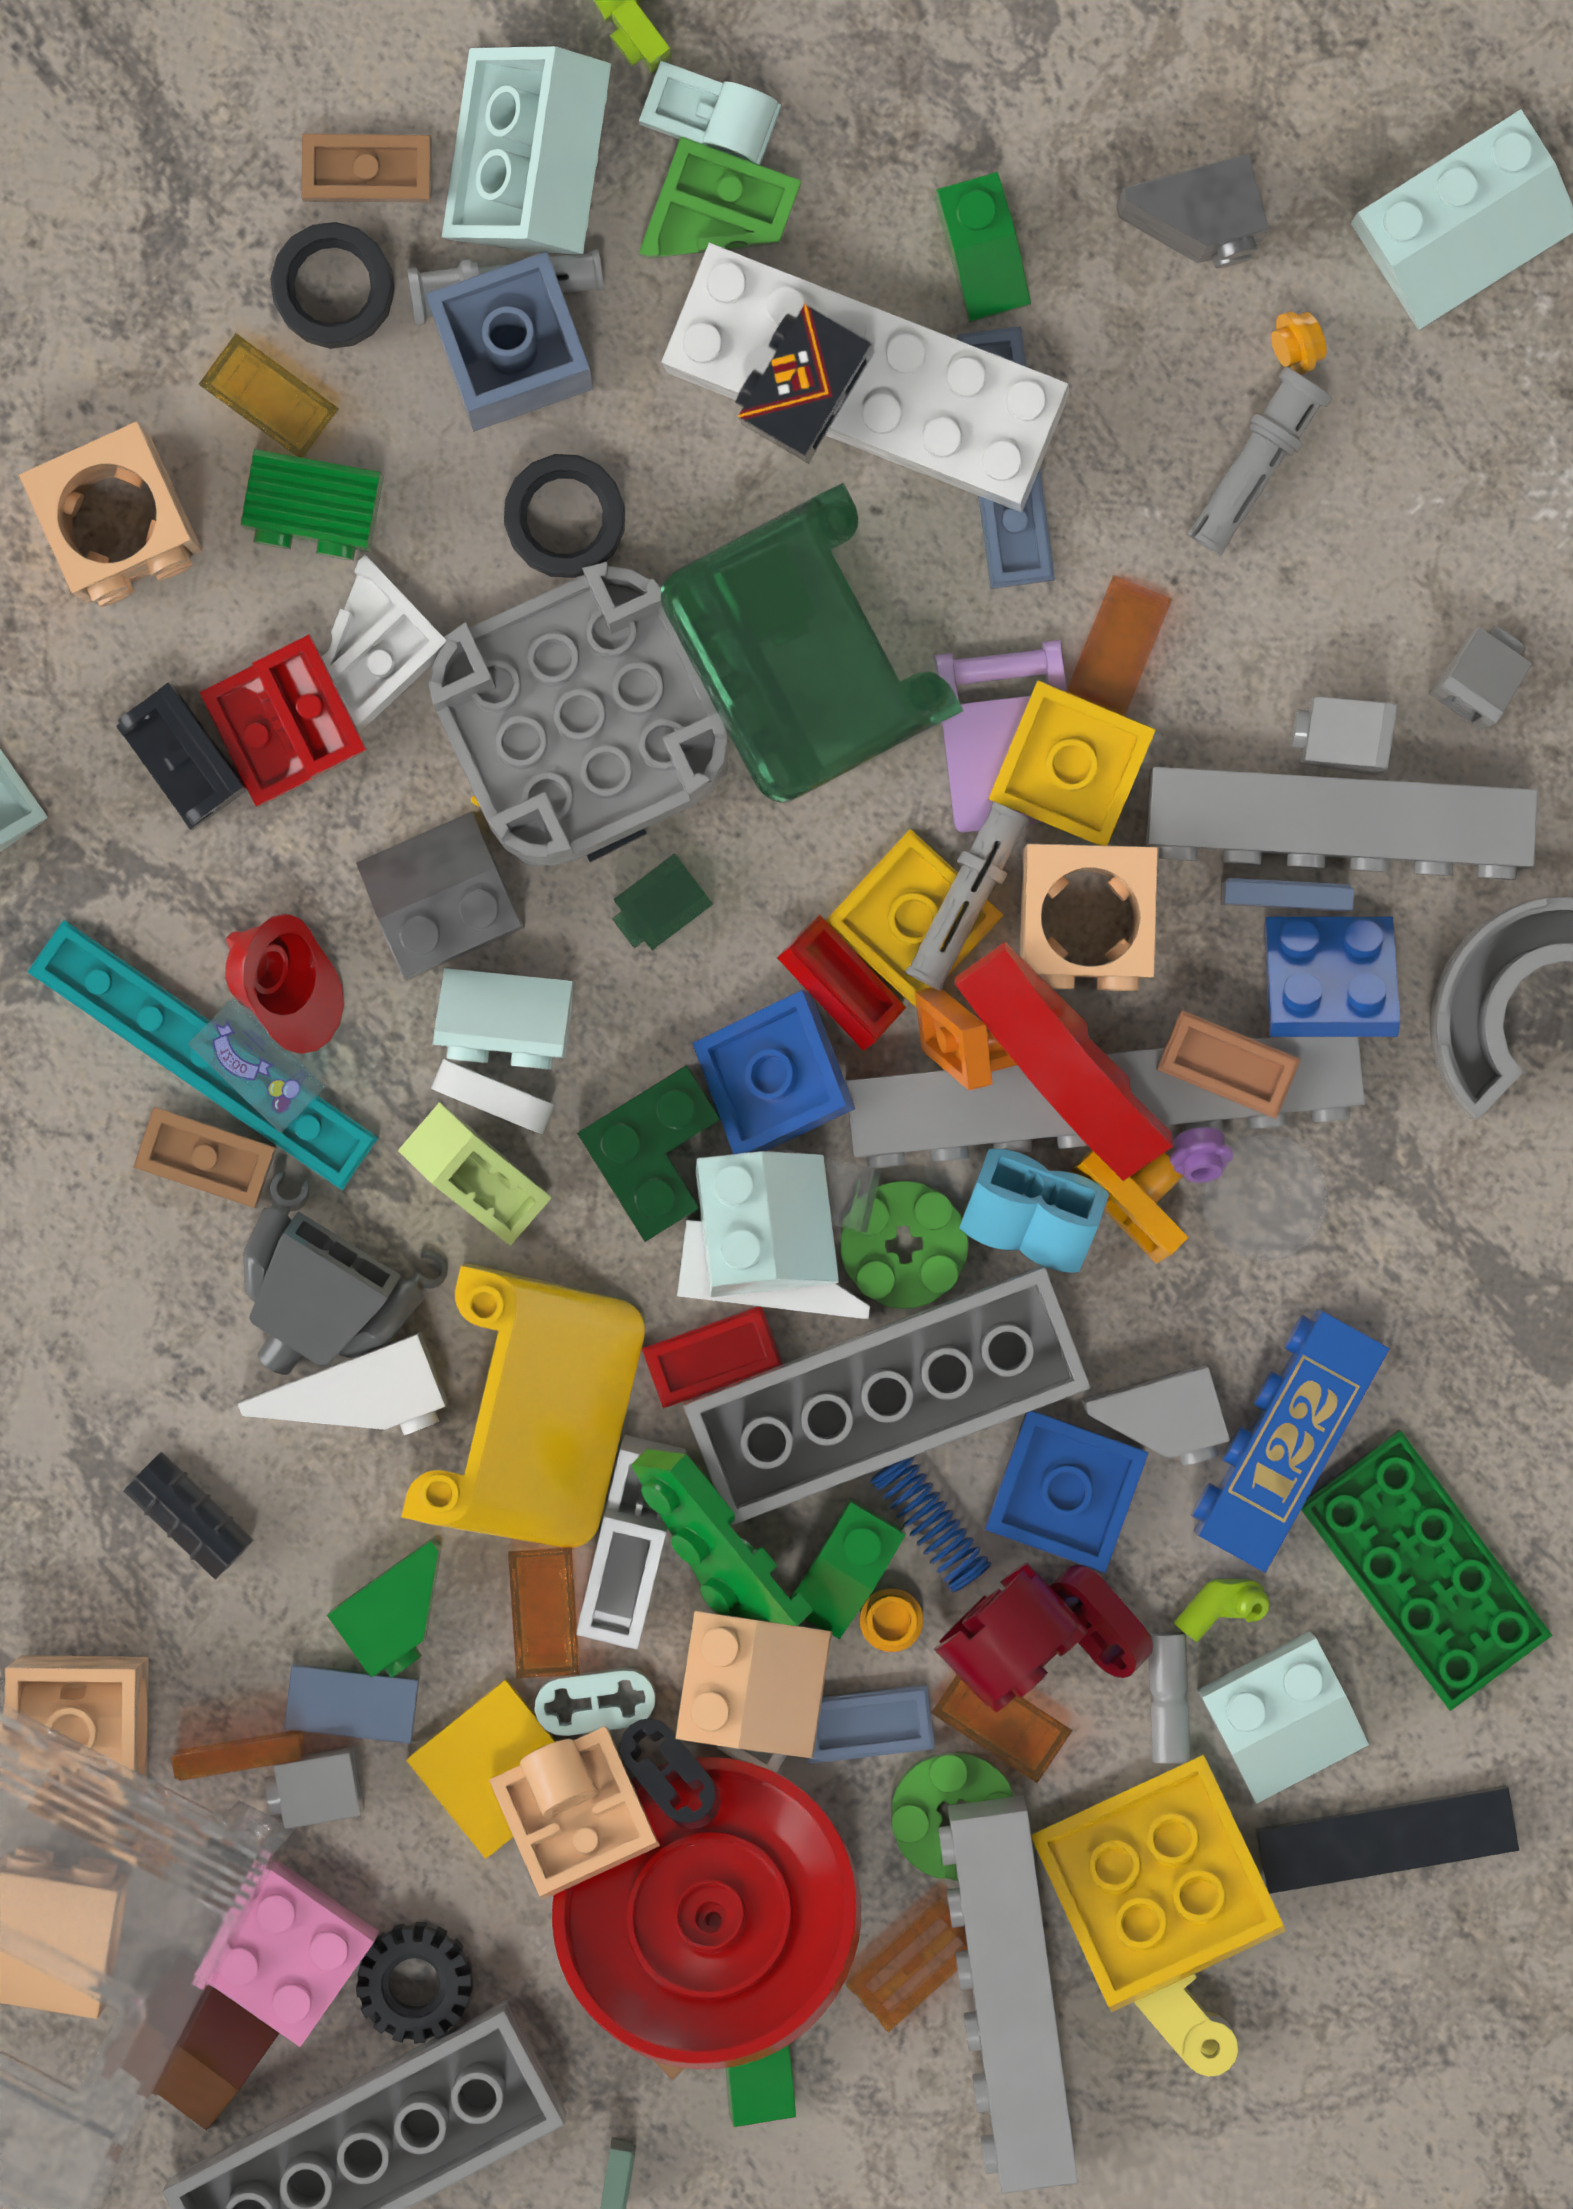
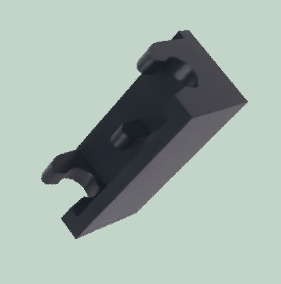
(181, 756)

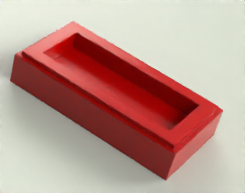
(841, 982)
(712, 1356)

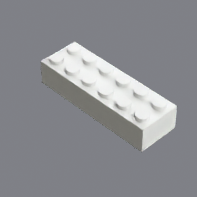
(917, 401)

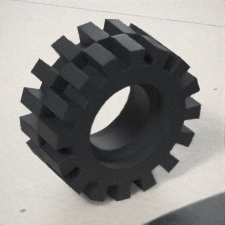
(414, 2021)

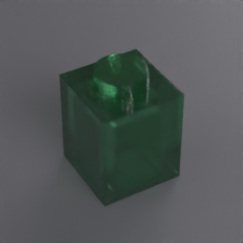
(660, 904)

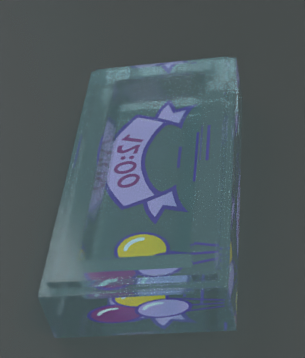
(257, 1065)

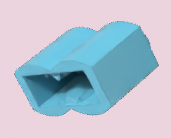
(1034, 1210)

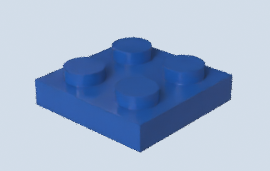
(1331, 977)
(773, 1075)
(1066, 1490)

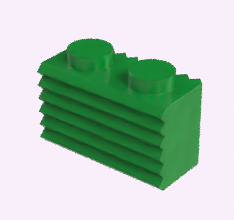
(311, 503)

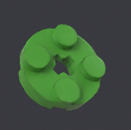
(932, 1268)
(924, 1788)

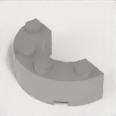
(1475, 992)

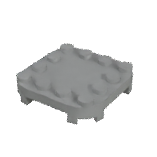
(578, 717)

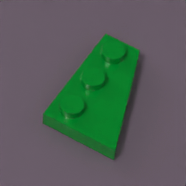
(728, 1567)

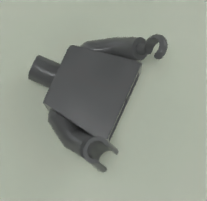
(321, 1291)

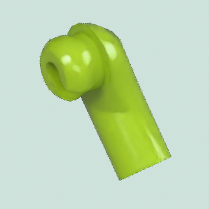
(1223, 1600)

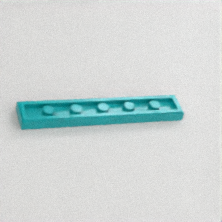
(162, 1029)

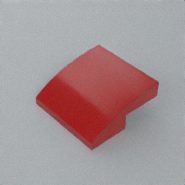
(283, 721)

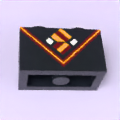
(804, 382)

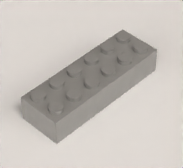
(887, 1394)
(391, 2130)

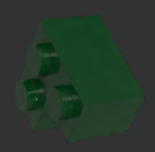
(634, 1144)

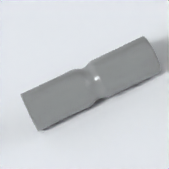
(1169, 1707)

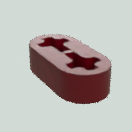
(1114, 1633)

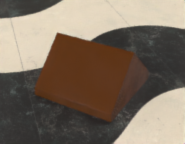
(216, 2058)

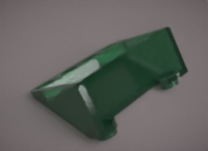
(795, 653)

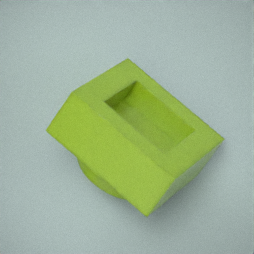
(637, 37)

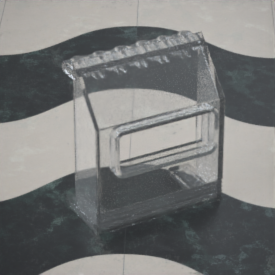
(129, 1904)

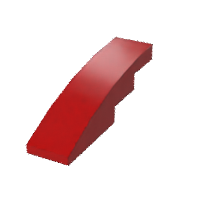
(1062, 1061)

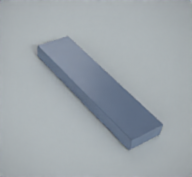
(1013, 541)

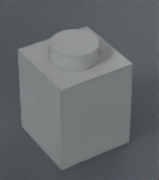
(316, 1788)

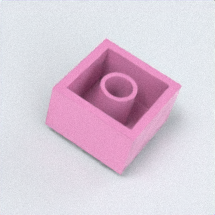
(293, 1954)

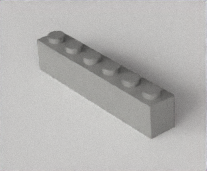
(1341, 819)
(1011, 1994)

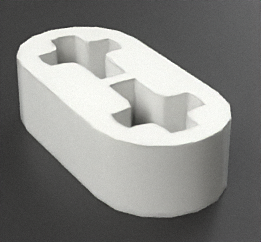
(492, 1096)

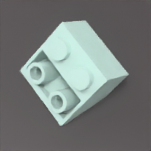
(503, 1015)

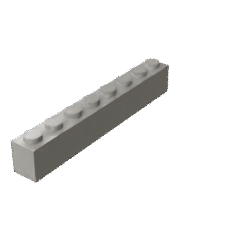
(946, 1118)

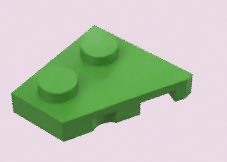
(717, 202)

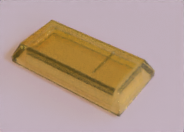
(268, 396)

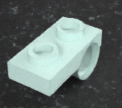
(710, 112)

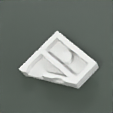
(378, 645)

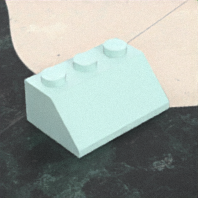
(526, 149)
(1467, 220)

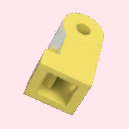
(1196, 2035)

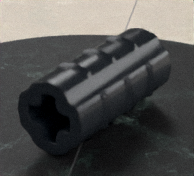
(188, 1515)

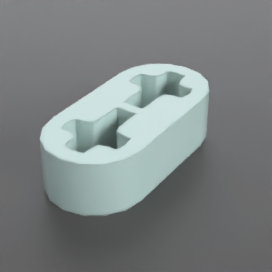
(593, 1685)

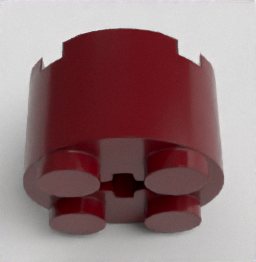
(1010, 1638)

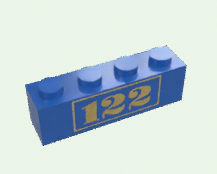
(1289, 1440)

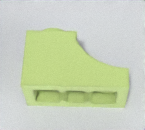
(474, 1174)

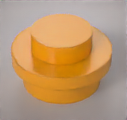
(1298, 341)
(891, 1619)

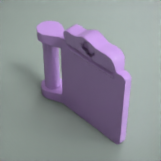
(984, 731)

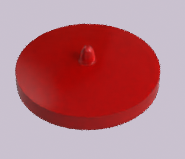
(722, 1931)

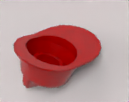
(286, 982)

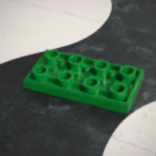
(1424, 1570)

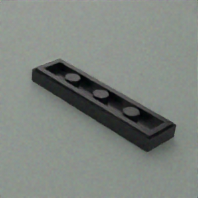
(1387, 1839)

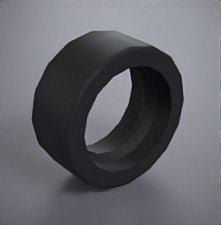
(325, 237)
(564, 467)

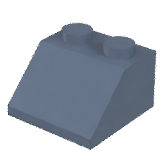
(510, 341)

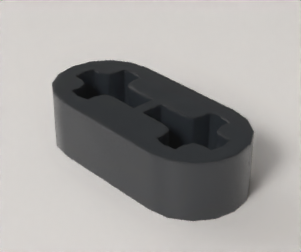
(681, 1764)

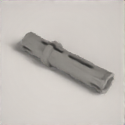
(1001, 827)

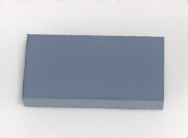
(1287, 895)
(351, 1703)
(874, 1723)

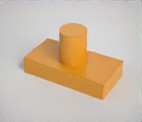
(1135, 1200)

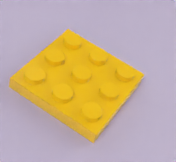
(1157, 1883)

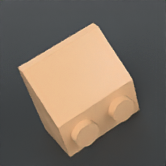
(753, 1685)

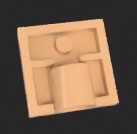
(573, 1811)

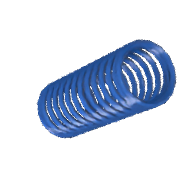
(971, 1567)

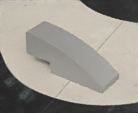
(624, 1556)

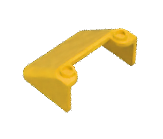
(545, 1412)

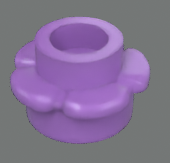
(1200, 1154)

